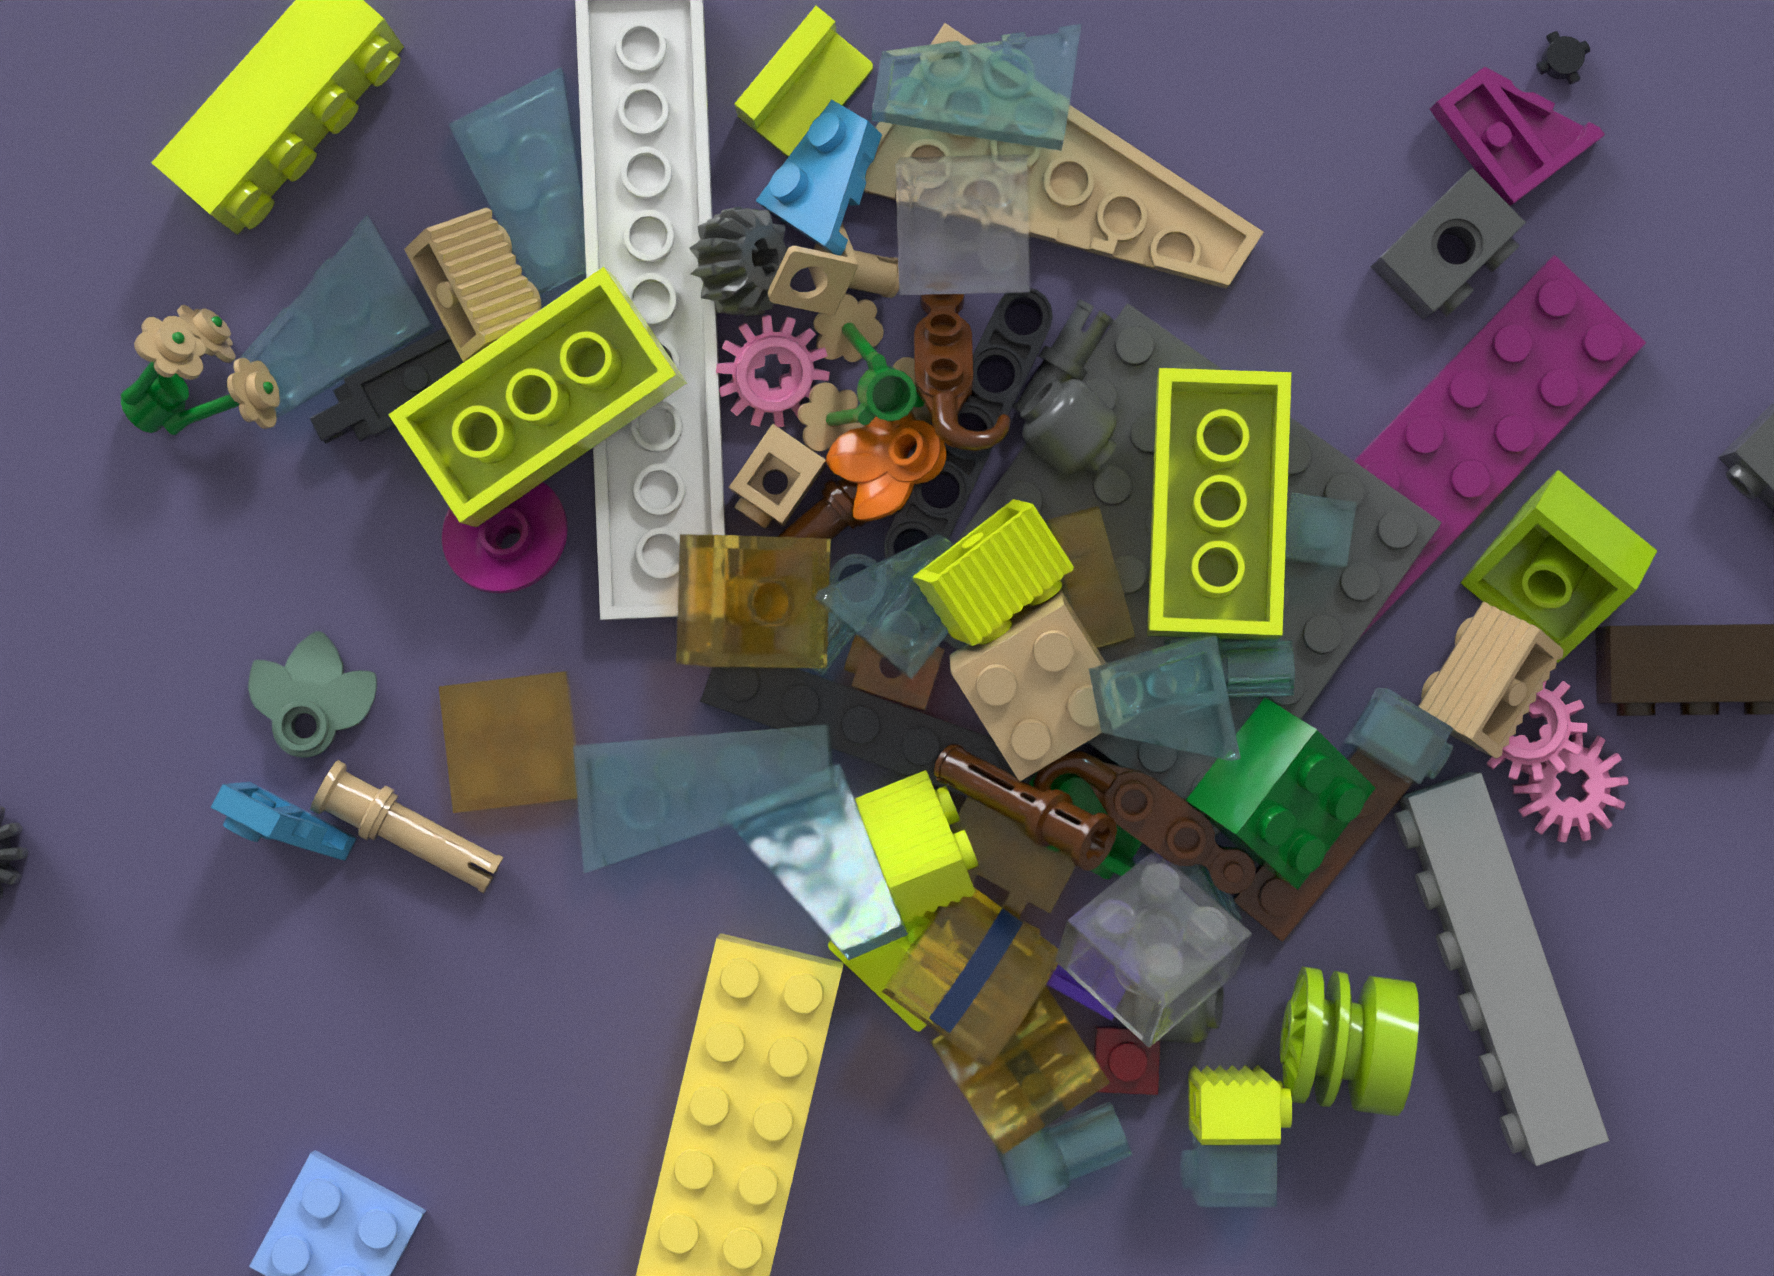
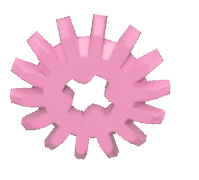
(792, 385)
(1552, 736)
(1571, 811)

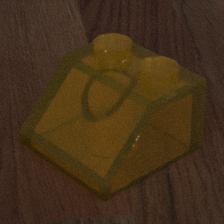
(752, 601)

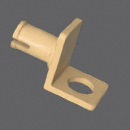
(833, 276)

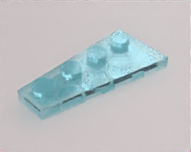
(677, 787)

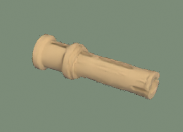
(379, 814)

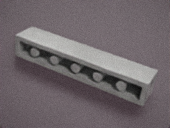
(1501, 969)

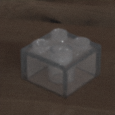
(963, 224)
(1152, 947)

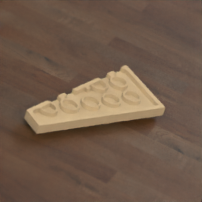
(1095, 196)

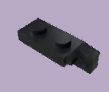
(385, 386)

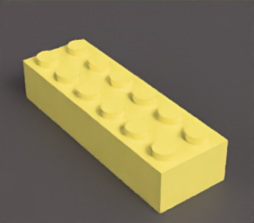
(740, 1111)

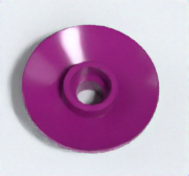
(477, 551)

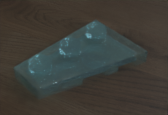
(988, 90)
(530, 176)
(341, 321)
(828, 866)

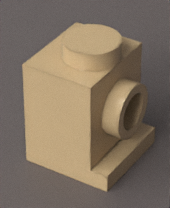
(782, 454)

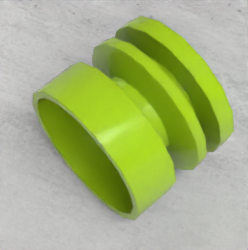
(1357, 1042)

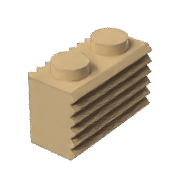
(473, 280)
(1490, 678)

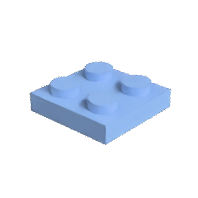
(337, 1225)

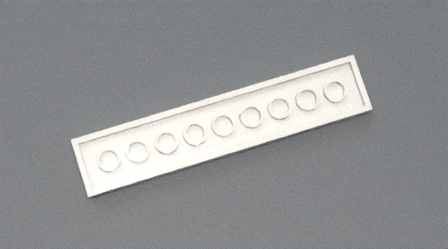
(642, 212)

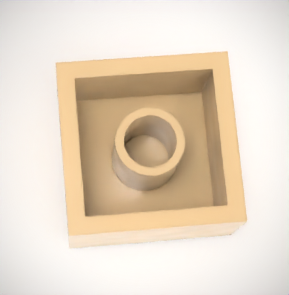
(1033, 685)

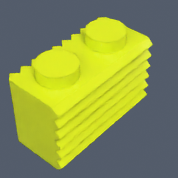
(994, 574)
(916, 846)
(1237, 1106)

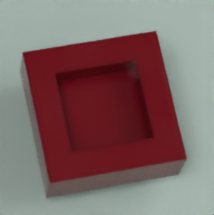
(1126, 1061)

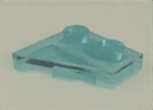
(889, 608)
(1169, 698)

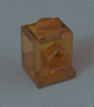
(913, 692)

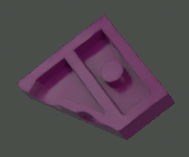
(1510, 133)

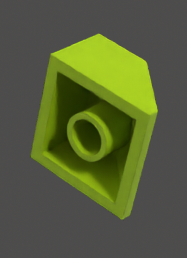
(1561, 563)

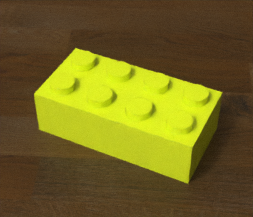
(279, 108)
(537, 398)
(1219, 504)

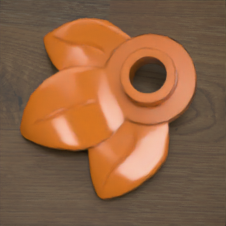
(879, 463)

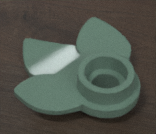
(312, 685)

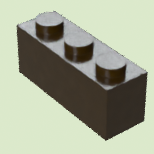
(1686, 667)

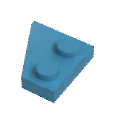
(823, 176)
(259, 813)

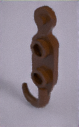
(946, 372)
(1156, 818)

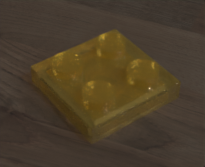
(509, 741)

